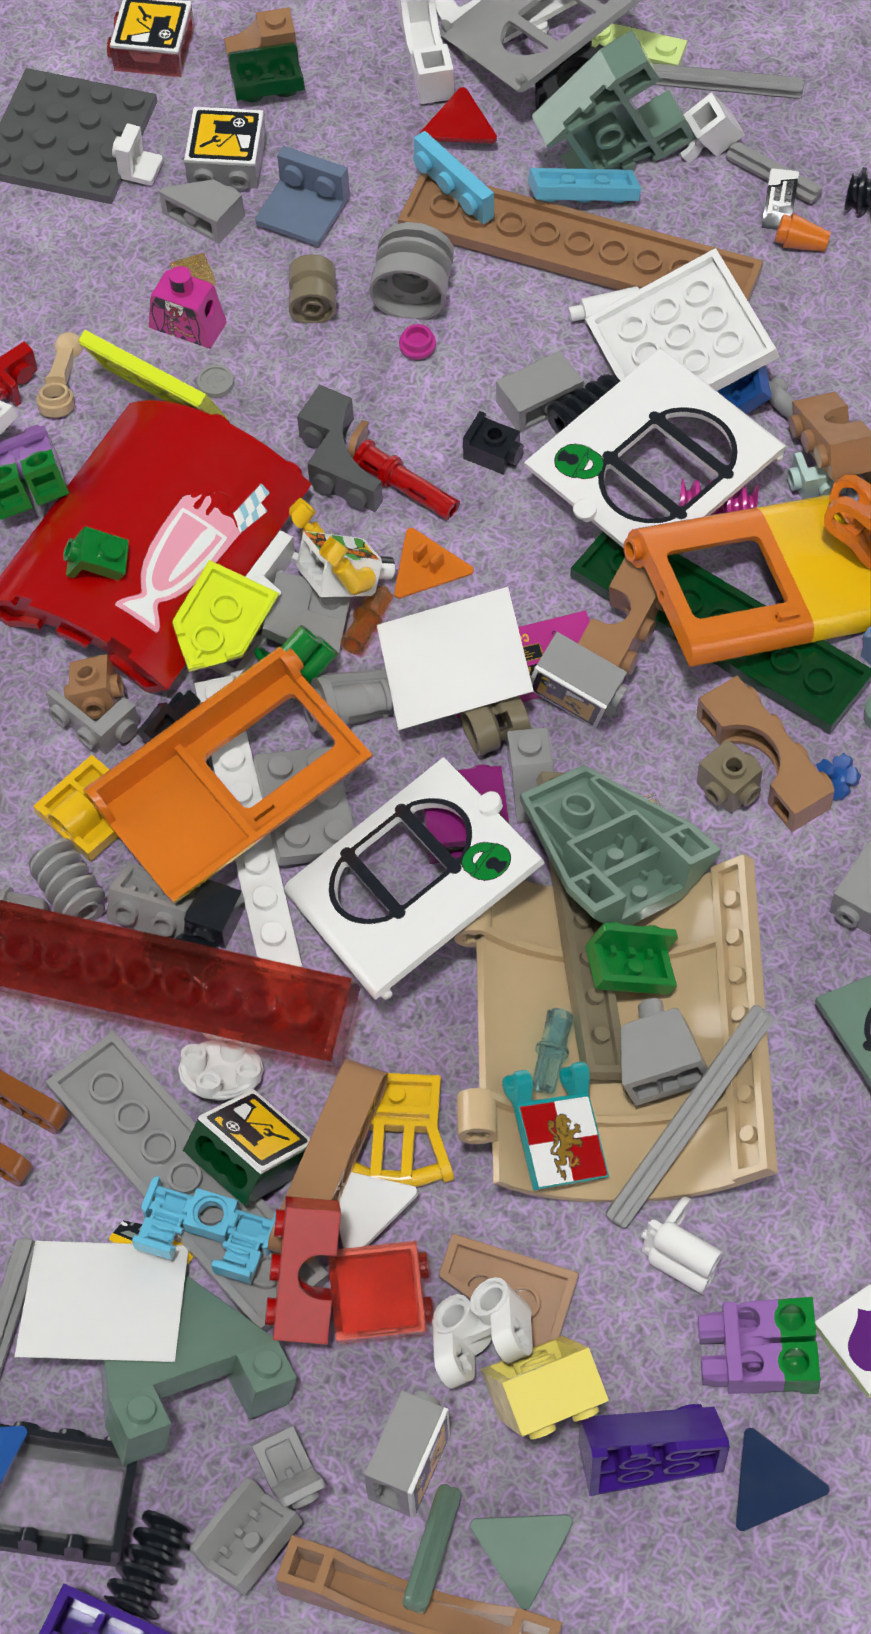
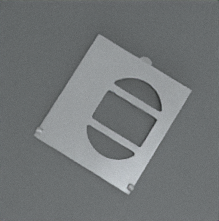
(483, 29)

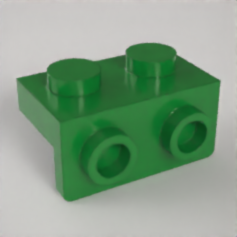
(632, 958)

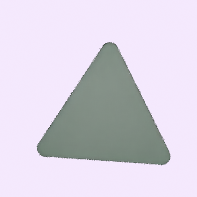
(522, 1549)

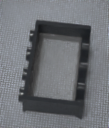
(66, 1497)

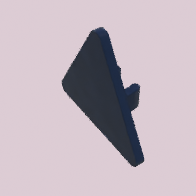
(772, 1482)

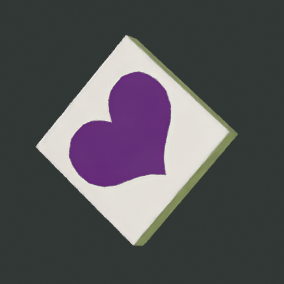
(848, 1336)

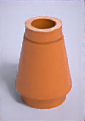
(801, 234)

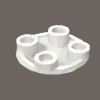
(219, 1069)

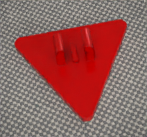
(460, 121)

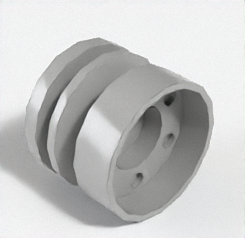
(411, 271)

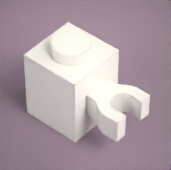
(712, 126)

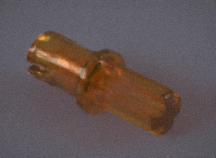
(366, 620)

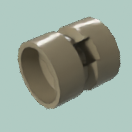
(312, 289)
(483, 729)

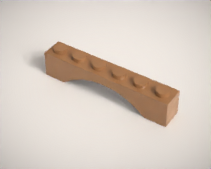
(371, 1595)

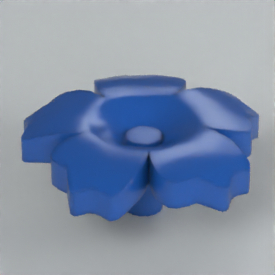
(841, 774)

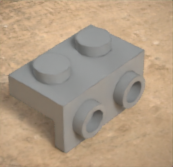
(244, 1536)

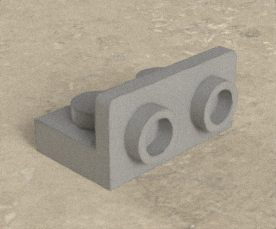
(143, 906)

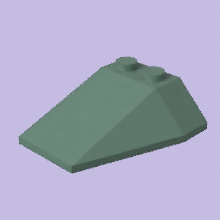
(615, 847)

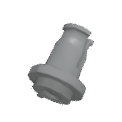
(351, 702)

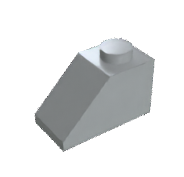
(204, 207)
(527, 756)

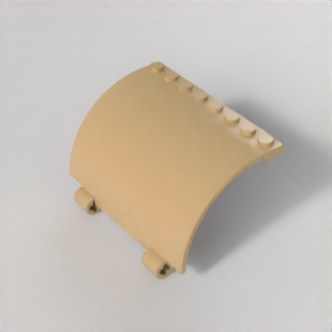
(717, 984)

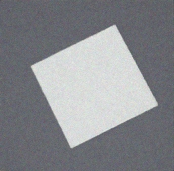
(454, 658)
(102, 1303)

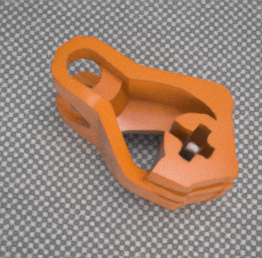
(857, 515)

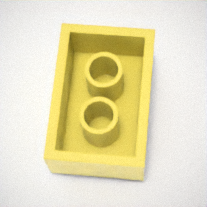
(545, 1387)

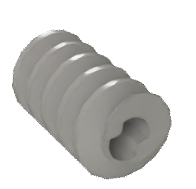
(67, 880)

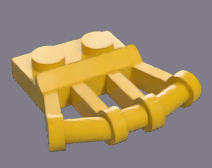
(409, 1107)

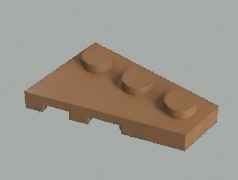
(540, 1284)

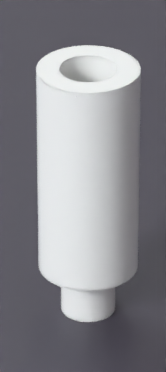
(593, 304)

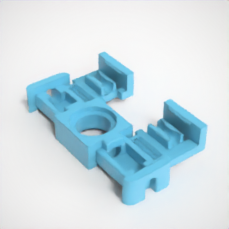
(177, 1208)

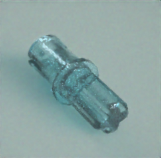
(552, 1050)

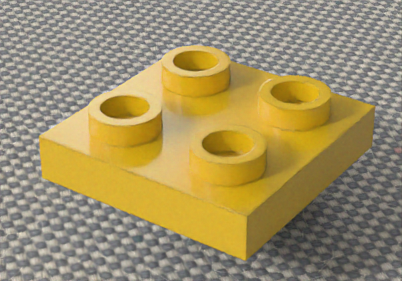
(73, 815)

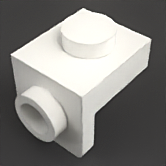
(132, 161)

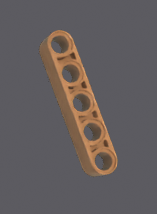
(337, 1137)

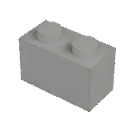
(529, 391)

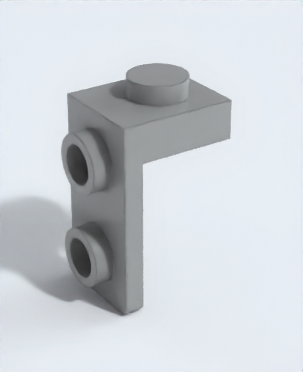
(113, 727)
(287, 1468)

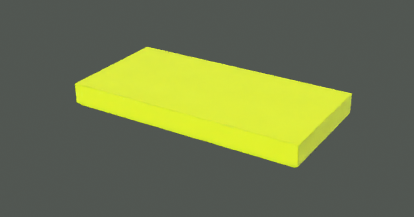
(145, 375)

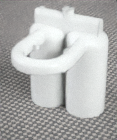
(679, 1251)

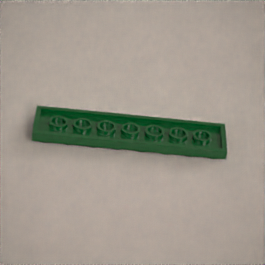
(806, 678)

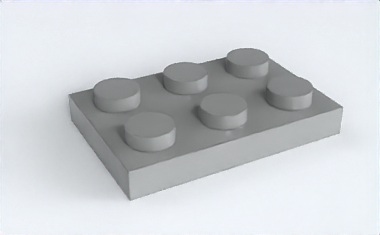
(315, 826)

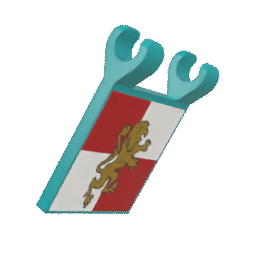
(559, 1131)

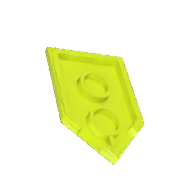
(220, 616)

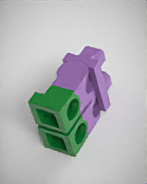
(32, 459)
(765, 1346)

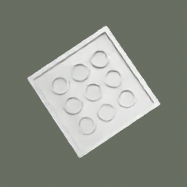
(693, 317)

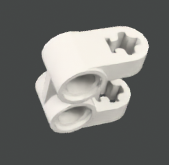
(466, 1328)

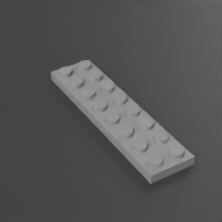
(145, 1138)

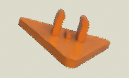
(426, 565)

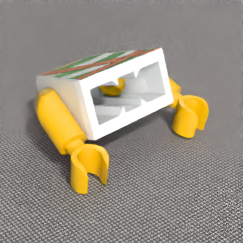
(336, 562)

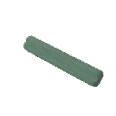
(431, 1548)

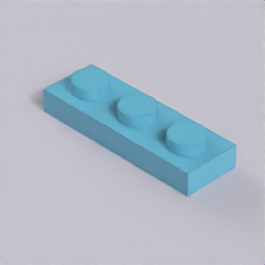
(453, 177)
(584, 185)

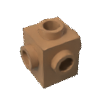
(94, 685)

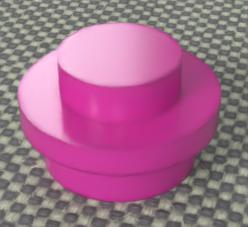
(417, 342)

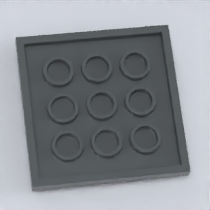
(64, 131)

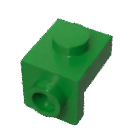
(96, 553)

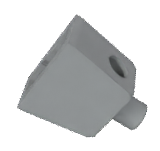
(659, 1054)

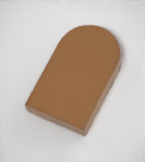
(358, 437)

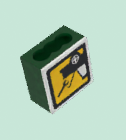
(247, 1146)

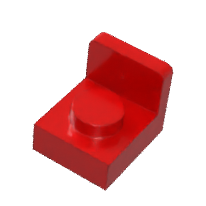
(16, 368)

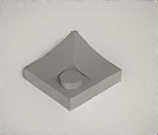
(303, 606)

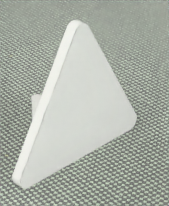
(370, 1206)

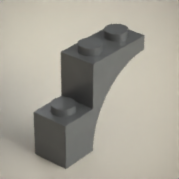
(331, 468)

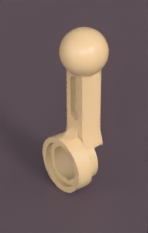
(66, 349)

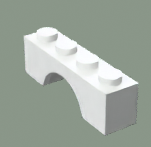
(426, 52)

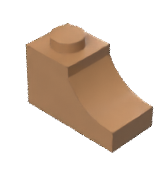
(268, 29)

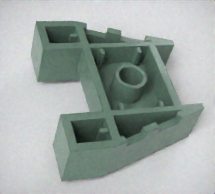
(601, 119)

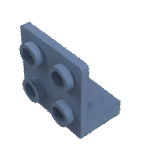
(305, 197)

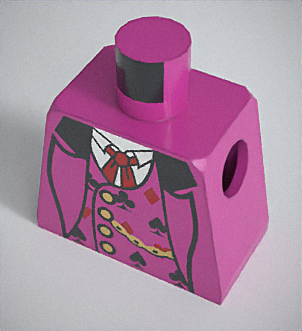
(186, 308)

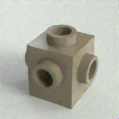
(730, 777)

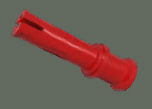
(393, 473)

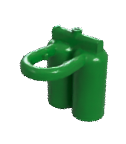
(311, 649)

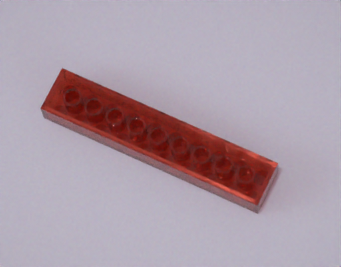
(176, 985)

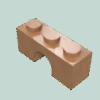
(827, 435)
(619, 642)

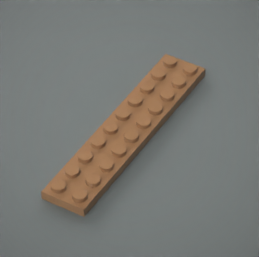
(567, 239)

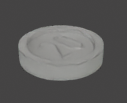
(215, 381)

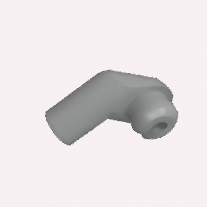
(780, 398)

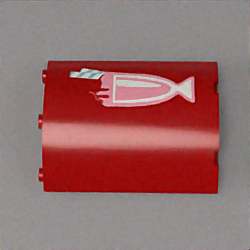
(182, 495)

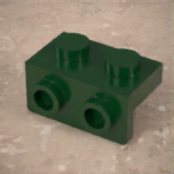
(266, 72)

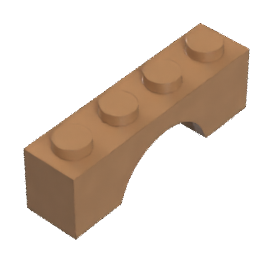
(737, 715)

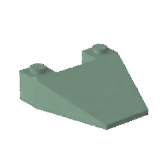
(210, 1344)

